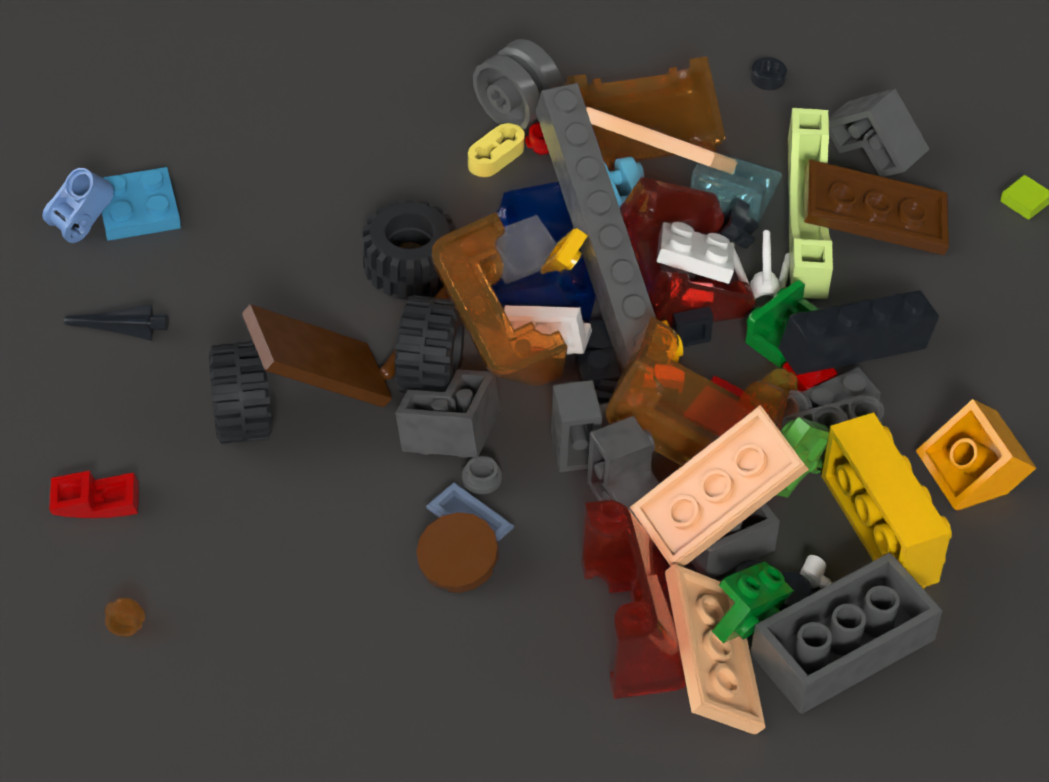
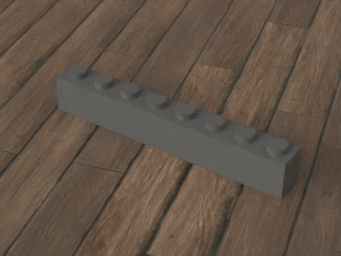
(597, 214)

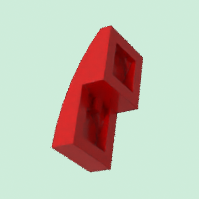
(84, 497)

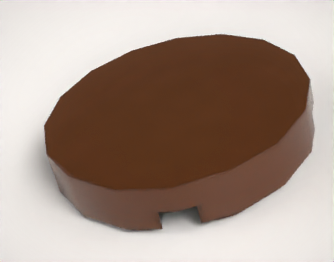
(458, 552)

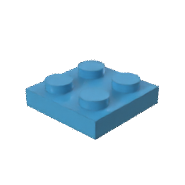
(140, 204)

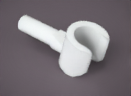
(814, 572)

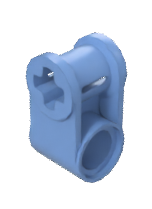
(79, 202)

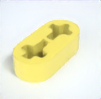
(492, 147)

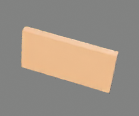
(661, 141)
(719, 488)
(716, 673)

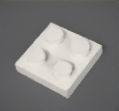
(695, 252)

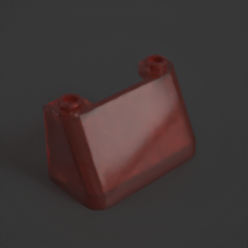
(643, 213)
(645, 629)

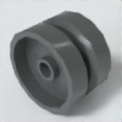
(513, 80)

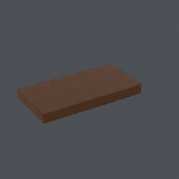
(876, 207)
(316, 356)

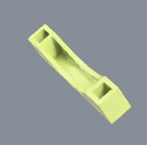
(808, 244)

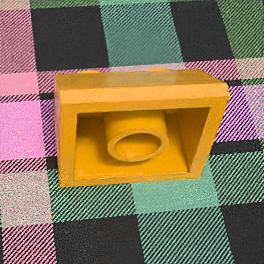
(975, 457)

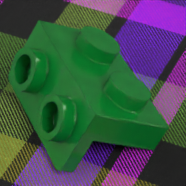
(769, 322)
(757, 596)

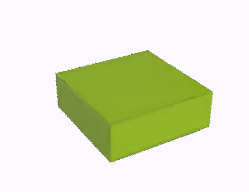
(1026, 197)

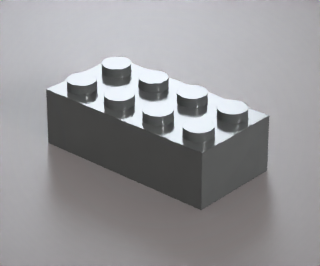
(845, 632)

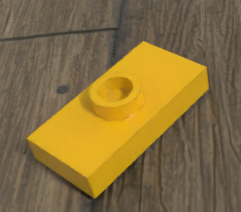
(565, 253)

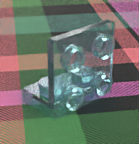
(748, 182)

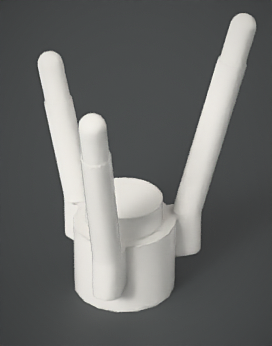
(764, 283)

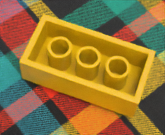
(885, 498)

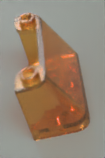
(673, 103)
(468, 268)
(678, 404)

